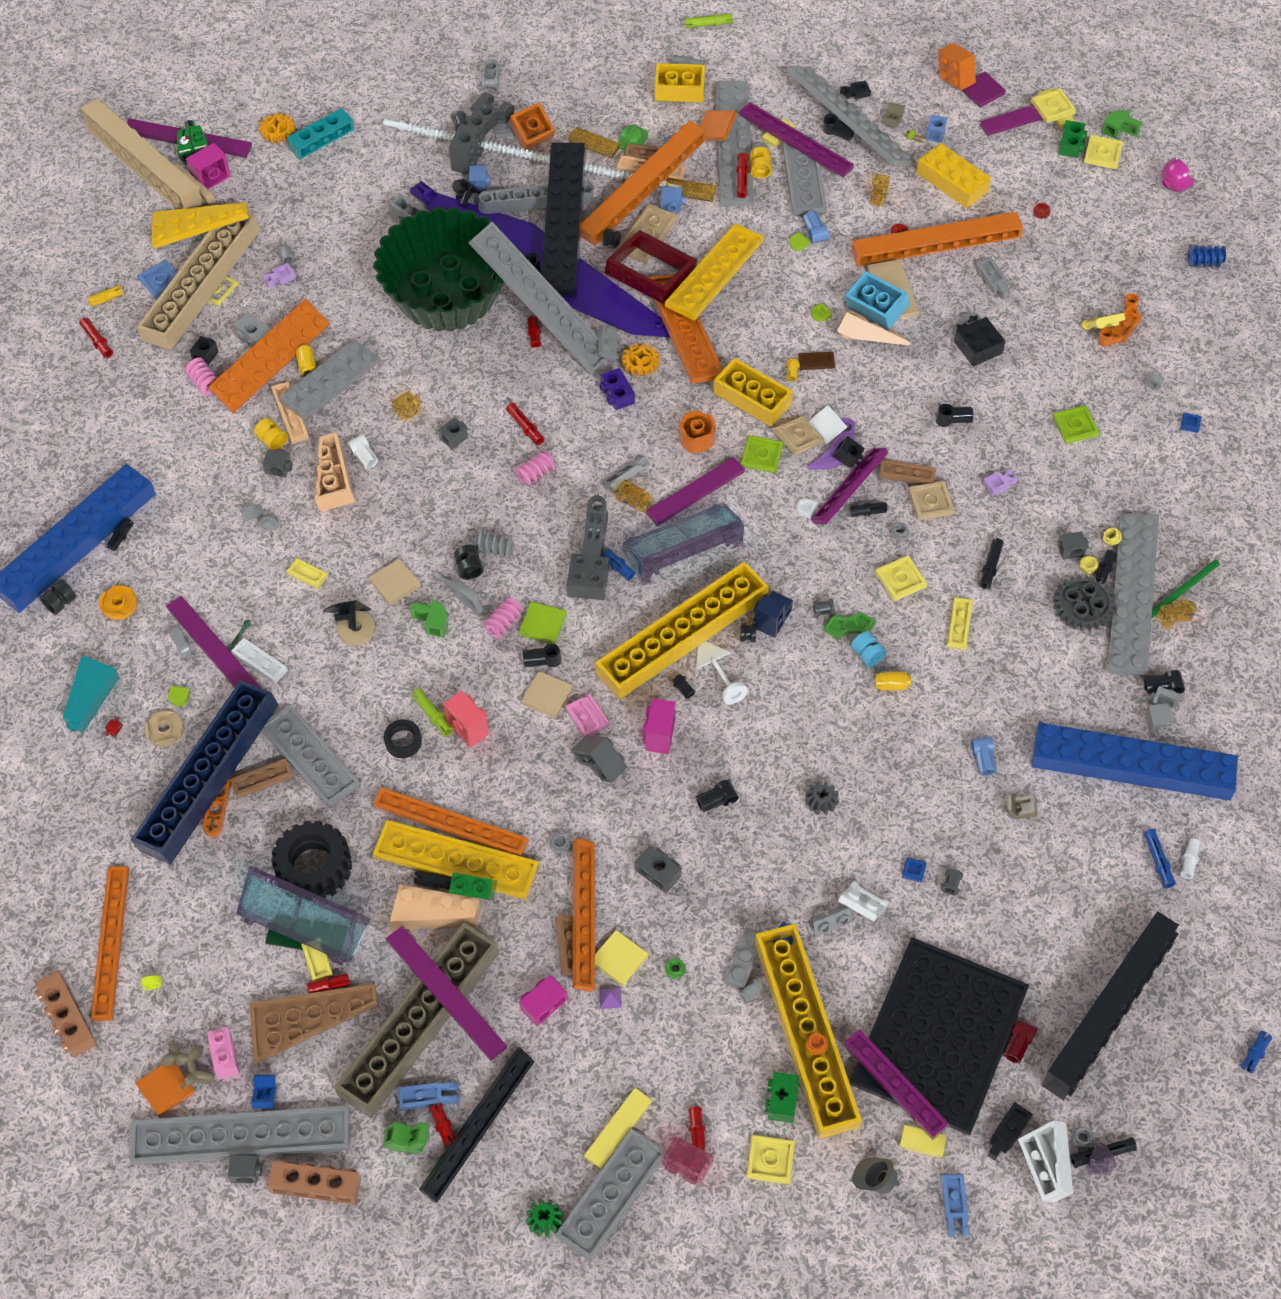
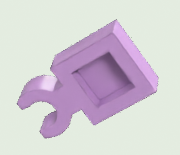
(280, 274)
(998, 483)

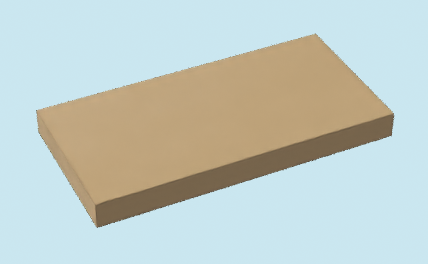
(653, 222)
(894, 274)

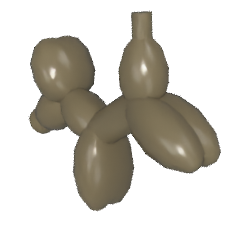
(194, 1075)

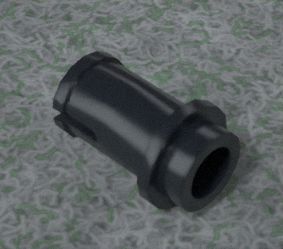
(685, 688)

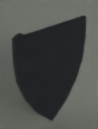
(464, 190)
(347, 611)

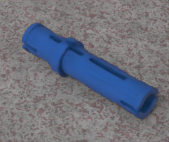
(1162, 866)

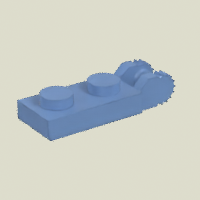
(426, 1095)
(955, 1202)

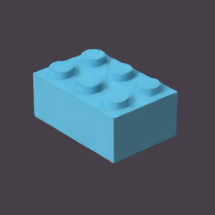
(877, 300)

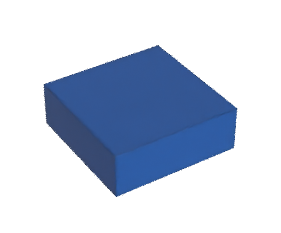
(1190, 422)
(914, 870)

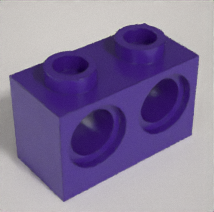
(617, 389)

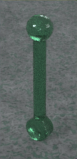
(247, 623)

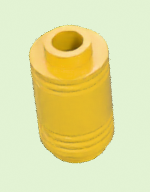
(305, 359)
(893, 681)

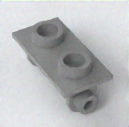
(825, 923)

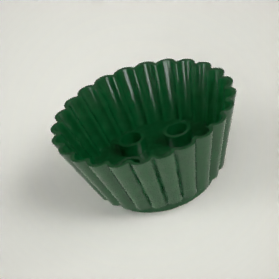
(435, 270)

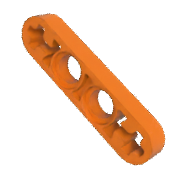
(220, 801)

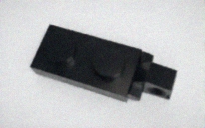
(1009, 1130)

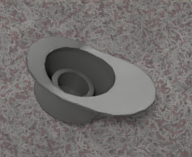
(875, 1175)

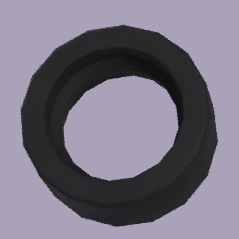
(402, 725)

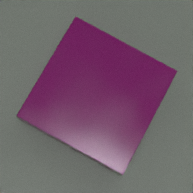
(984, 90)

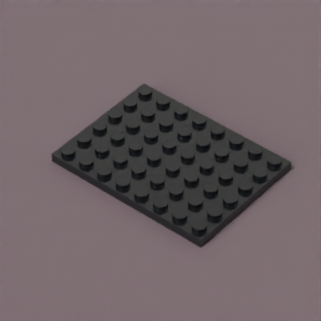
(944, 1030)

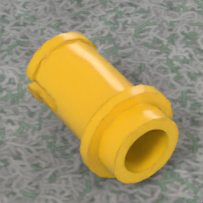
(792, 369)

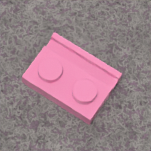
(587, 716)

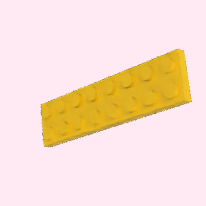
(714, 271)
(447, 855)

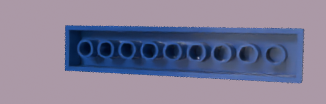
(73, 537)
(1135, 761)

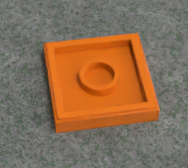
(717, 124)
(163, 1088)

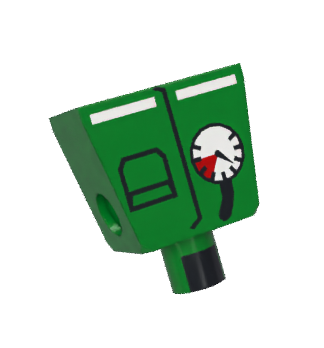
(190, 140)

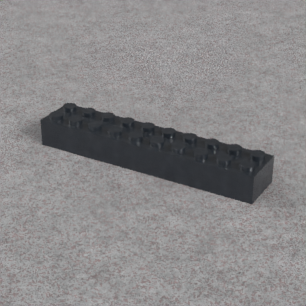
(564, 217)
(1111, 1007)

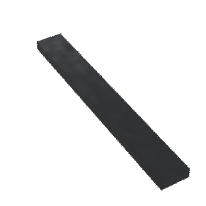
(476, 1125)

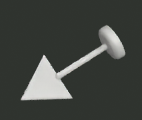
(709, 653)

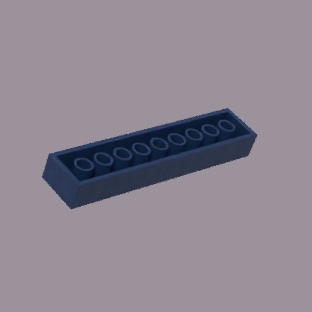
(204, 772)

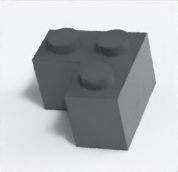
(601, 756)

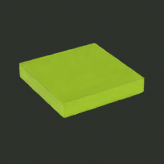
(1075, 424)
(762, 454)
(542, 623)

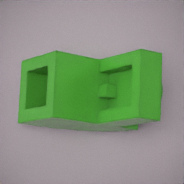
(1120, 121)
(434, 615)
(406, 1138)

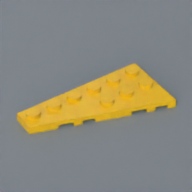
(180, 224)

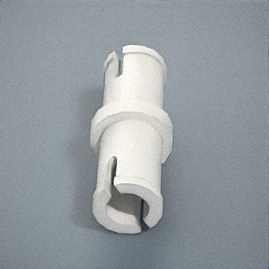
(1190, 858)

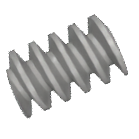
(494, 544)

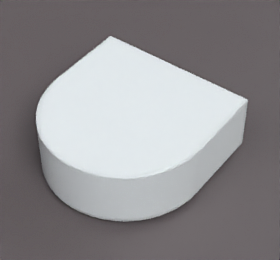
(806, 507)

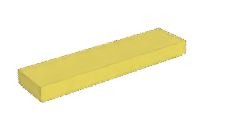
(617, 1128)

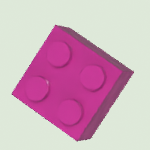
(209, 166)
(659, 726)

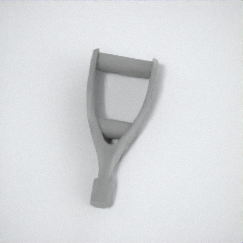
(463, 593)

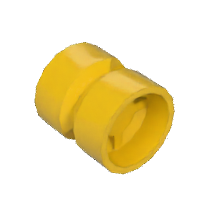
(760, 162)
(270, 434)

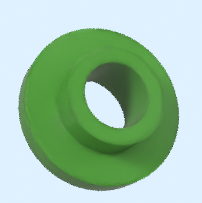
(675, 963)

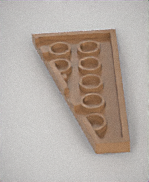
(294, 1019)

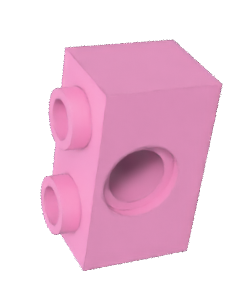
(223, 1053)

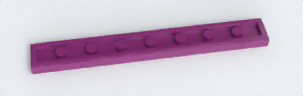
(169, 134)
(796, 139)
(209, 642)
(446, 993)

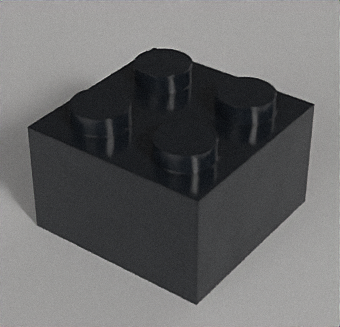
(979, 341)

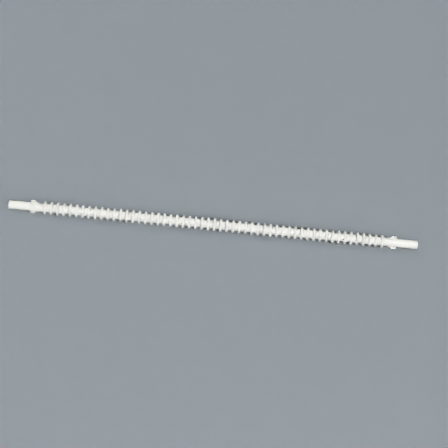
(509, 150)

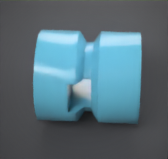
(866, 647)

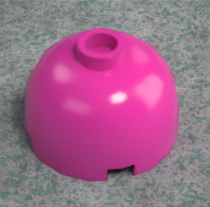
(1176, 176)

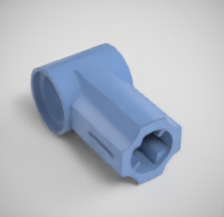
(816, 230)
(983, 751)

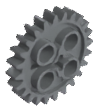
(1090, 616)

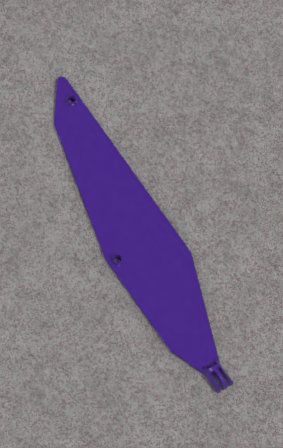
(595, 292)

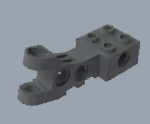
(467, 141)
(589, 569)

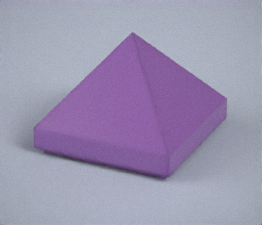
(610, 997)

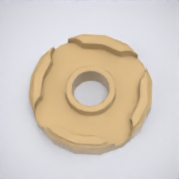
(359, 637)
(168, 737)

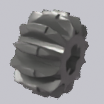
(814, 795)

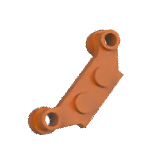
(1122, 332)

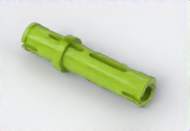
(708, 20)
(436, 718)

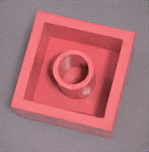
(466, 718)

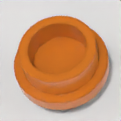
(816, 1043)

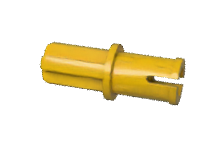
(105, 295)

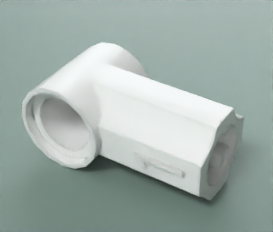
(360, 448)

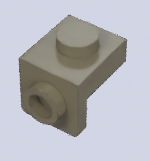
(894, 115)
(1021, 806)

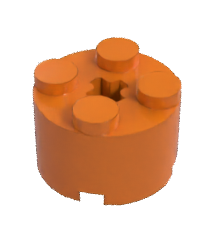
(697, 431)

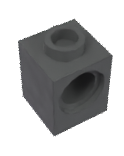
(453, 433)
(277, 463)
(1072, 545)
(244, 1169)

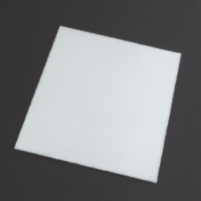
(827, 424)

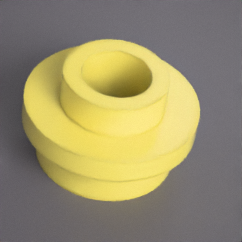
(1112, 536)

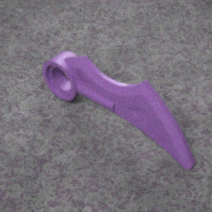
(827, 460)

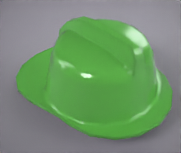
(632, 135)

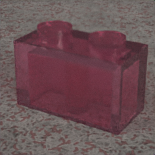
(687, 1161)

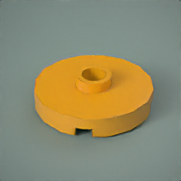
(118, 594)

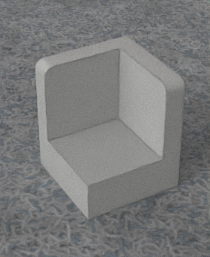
(1158, 716)

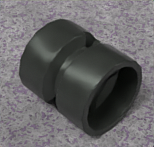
(468, 562)
(60, 595)

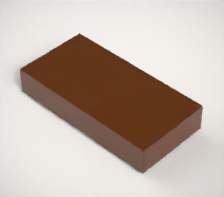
(816, 360)

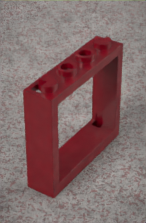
(659, 250)

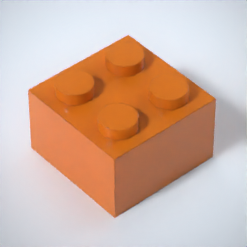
(957, 66)
(532, 126)

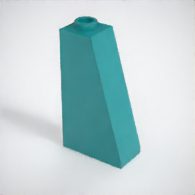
(88, 692)

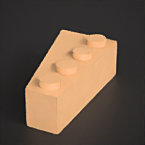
(333, 481)
(433, 909)

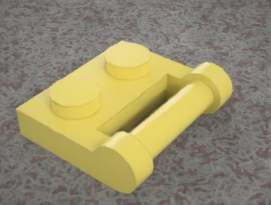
(1104, 321)

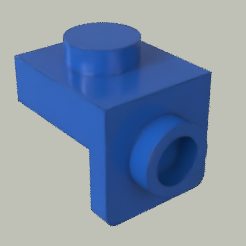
(264, 1091)

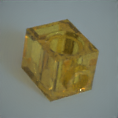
(406, 406)

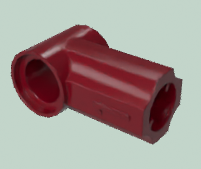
(1021, 1038)

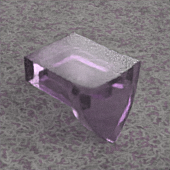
(1101, 1161)

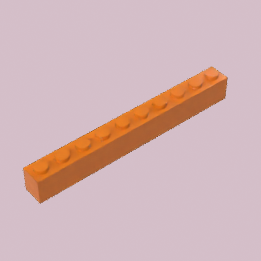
(642, 182)
(936, 239)

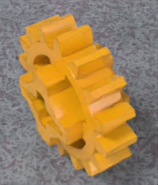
(277, 128)
(640, 360)

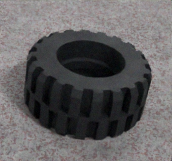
(310, 837)

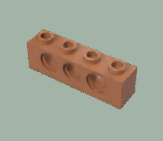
(55, 986)
(345, 1193)

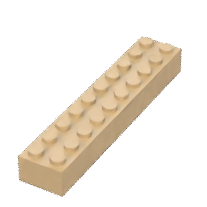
(141, 156)
(196, 282)

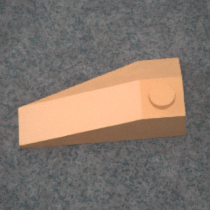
(858, 327)

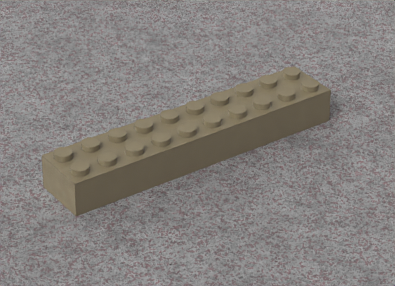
(413, 1024)

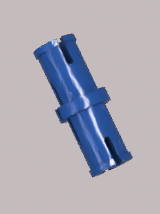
(626, 572)
(1256, 1051)

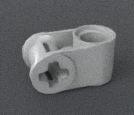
(490, 75)

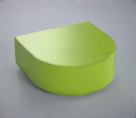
(799, 242)
(820, 313)
(179, 695)

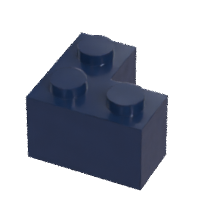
(772, 613)

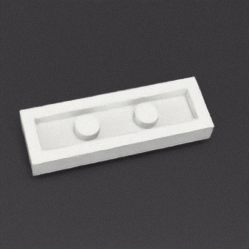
(259, 660)

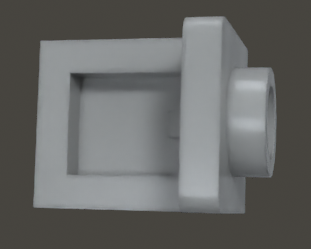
(1165, 696)

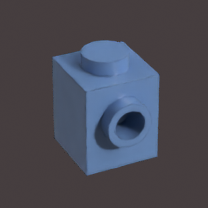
(479, 177)
(672, 199)

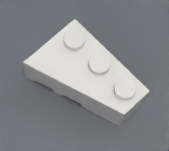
(1049, 1160)

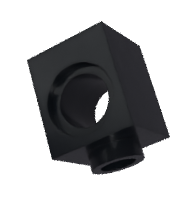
(204, 348)
(849, 452)

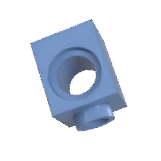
(936, 128)

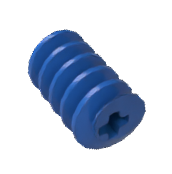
(1206, 255)

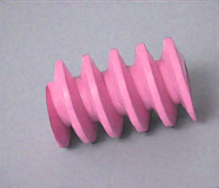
(200, 375)
(535, 468)
(503, 617)

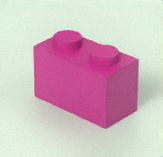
(543, 1000)

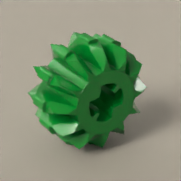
(543, 1225)

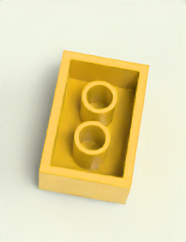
(679, 82)

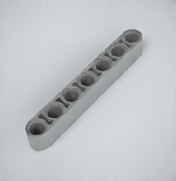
(521, 199)

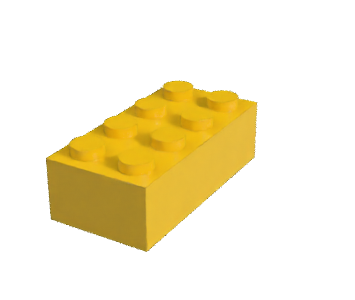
(953, 175)
(753, 392)

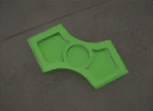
(843, 626)

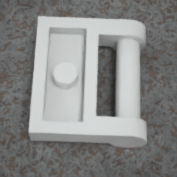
(863, 901)

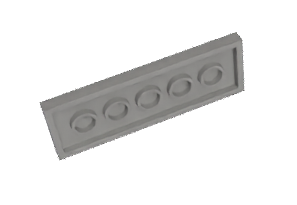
(804, 181)
(329, 379)
(310, 756)
(611, 1195)

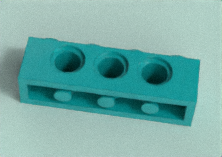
(320, 133)

